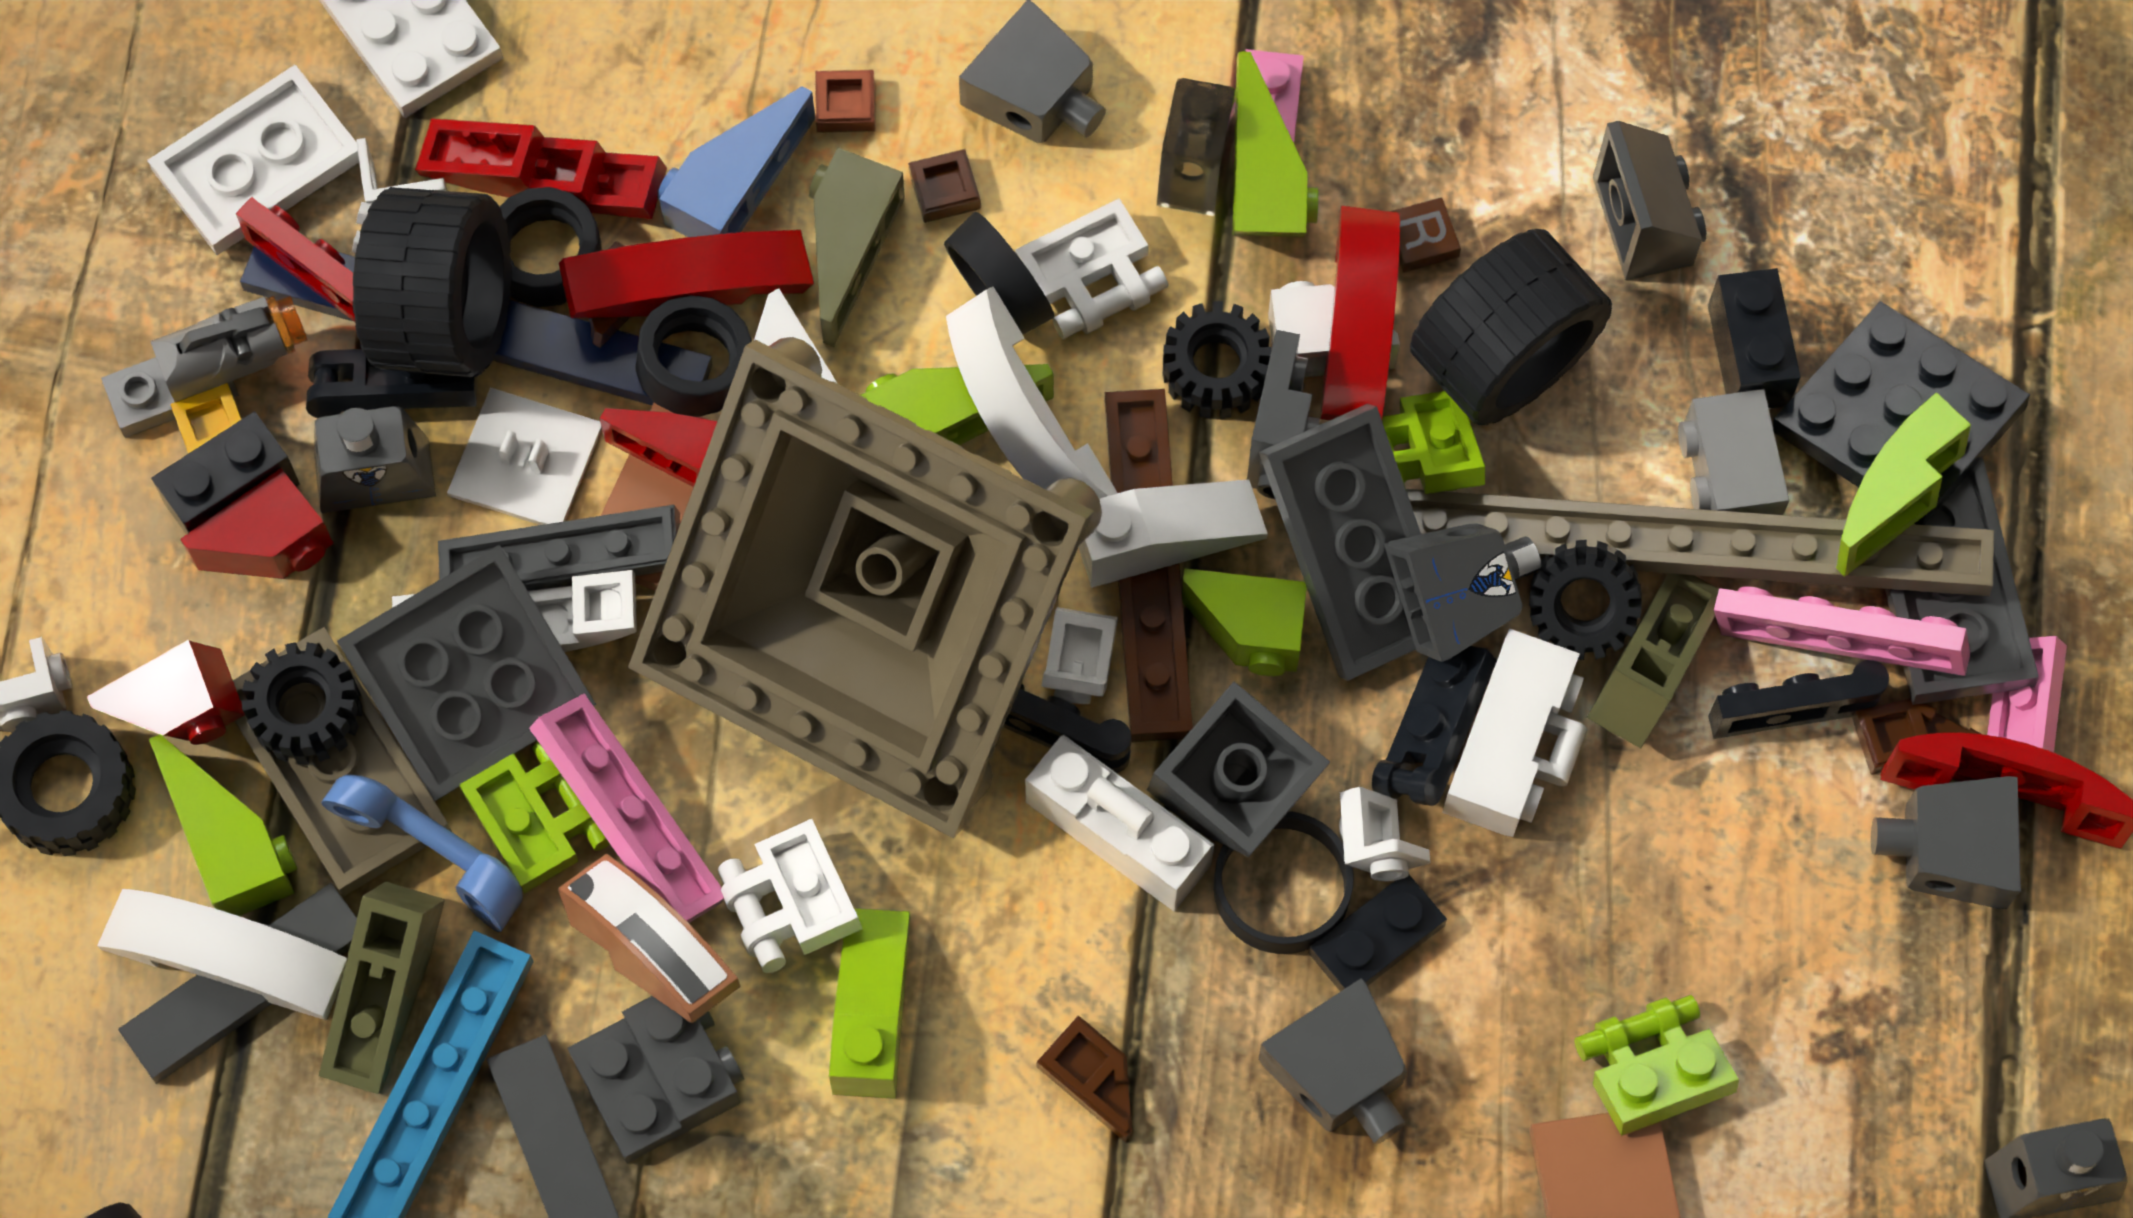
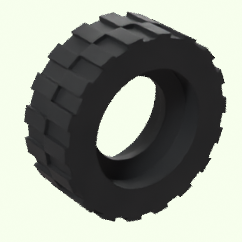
(101, 810)

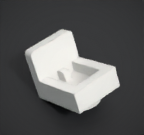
(1079, 655)
(36, 692)
(1372, 836)

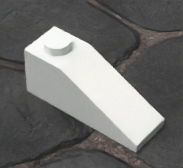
(1169, 526)

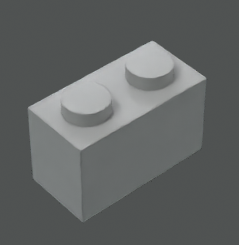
(1733, 454)

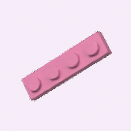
(1862, 634)
(626, 807)

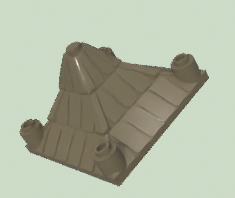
(859, 586)

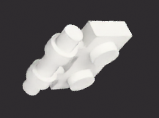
(1085, 252)
(807, 888)

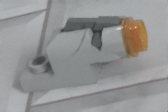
(203, 358)

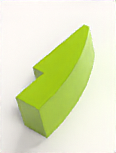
(1902, 480)

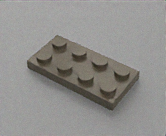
(346, 849)

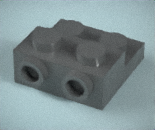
(1282, 406)
(655, 1076)

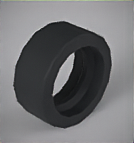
(544, 205)
(696, 315)

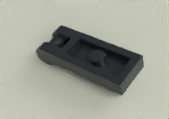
(377, 387)
(1797, 701)
(1051, 718)
(1434, 727)

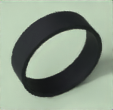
(1294, 944)

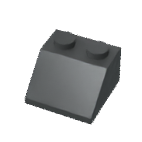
(1647, 201)
(1237, 772)

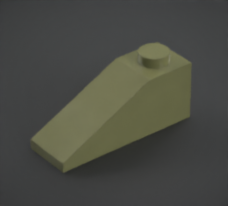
(853, 216)
(1656, 658)
(380, 984)

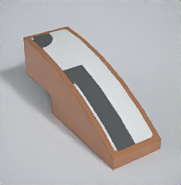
(647, 938)

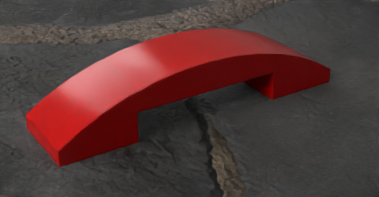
(1361, 311)
(2090, 803)

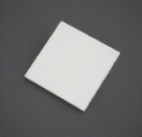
(525, 458)

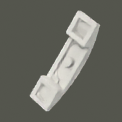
(1010, 401)
(589, 611)
(224, 949)

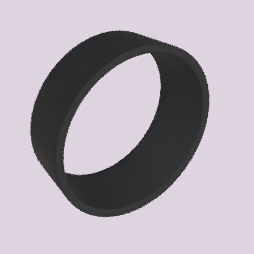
(989, 261)

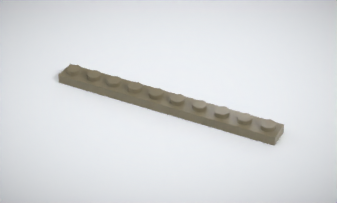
(1724, 541)

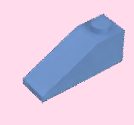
(732, 173)

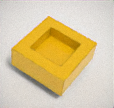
(205, 415)

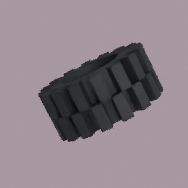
(1223, 328)
(1593, 564)
(292, 669)

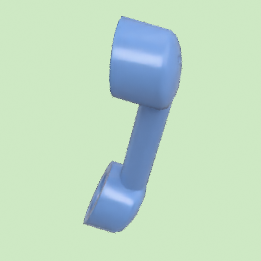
(487, 884)

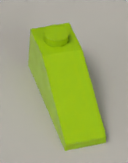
(1268, 170)
(940, 400)
(229, 842)
(870, 1006)

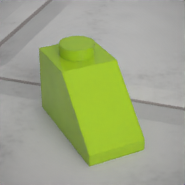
(1249, 617)

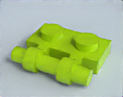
(1440, 443)
(520, 822)
(1663, 1080)

